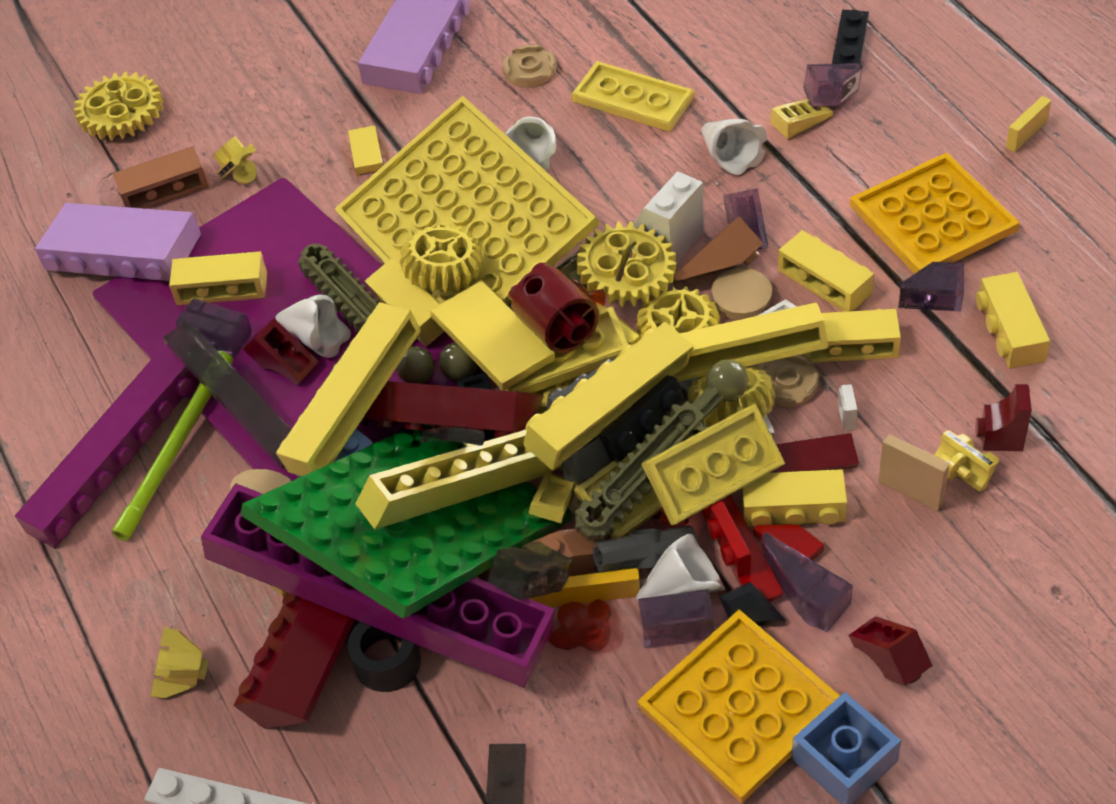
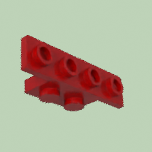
(740, 547)

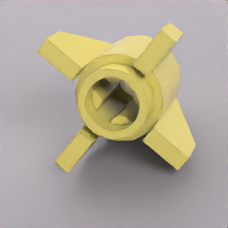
(178, 665)

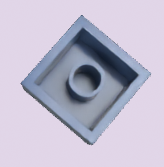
(845, 749)

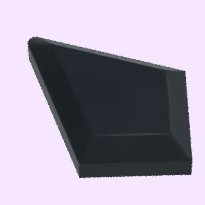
(752, 604)

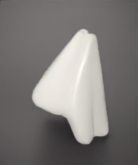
(535, 139)
(735, 144)
(316, 324)
(681, 570)

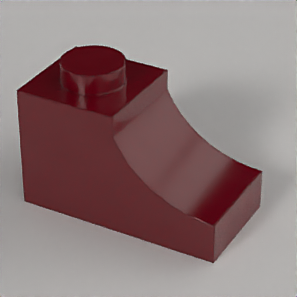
(279, 351)
(1006, 422)
(893, 649)

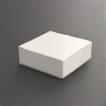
(847, 407)

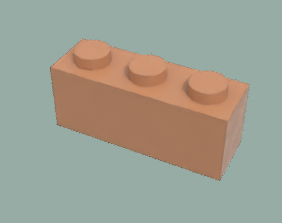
(161, 179)

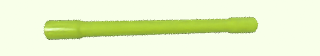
(134, 511)

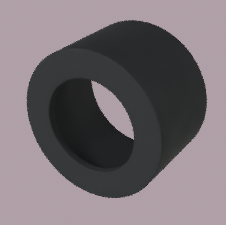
(385, 674)

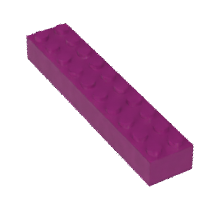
(467, 624)

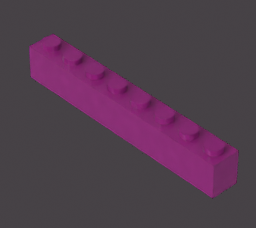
(106, 449)

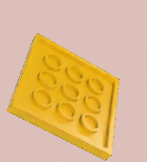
(934, 213)
(737, 704)

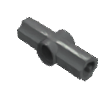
(638, 550)

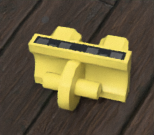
(233, 158)
(966, 460)

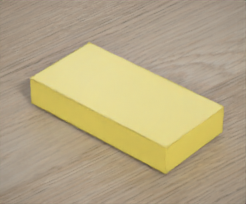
(1028, 123)
(365, 150)
(552, 498)

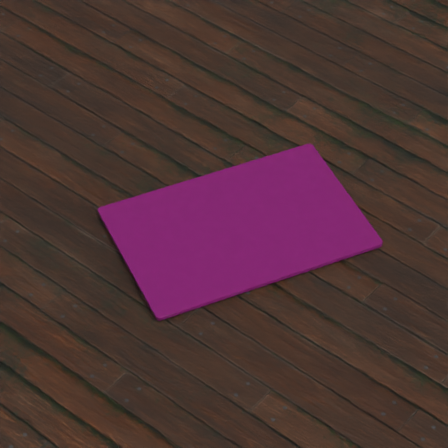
(280, 225)

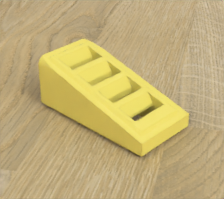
(787, 121)

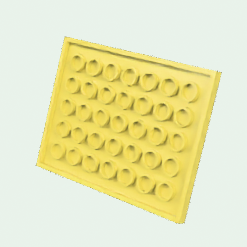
(474, 179)

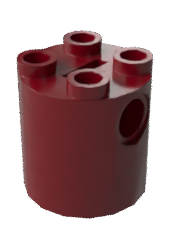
(554, 308)

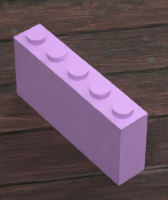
(411, 43)
(117, 241)

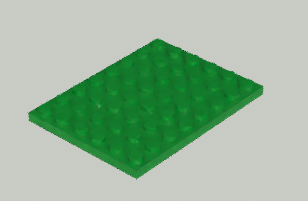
(408, 560)

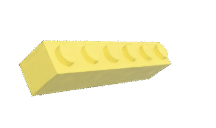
(756, 339)
(349, 390)
(606, 395)

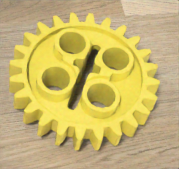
(118, 105)
(644, 273)

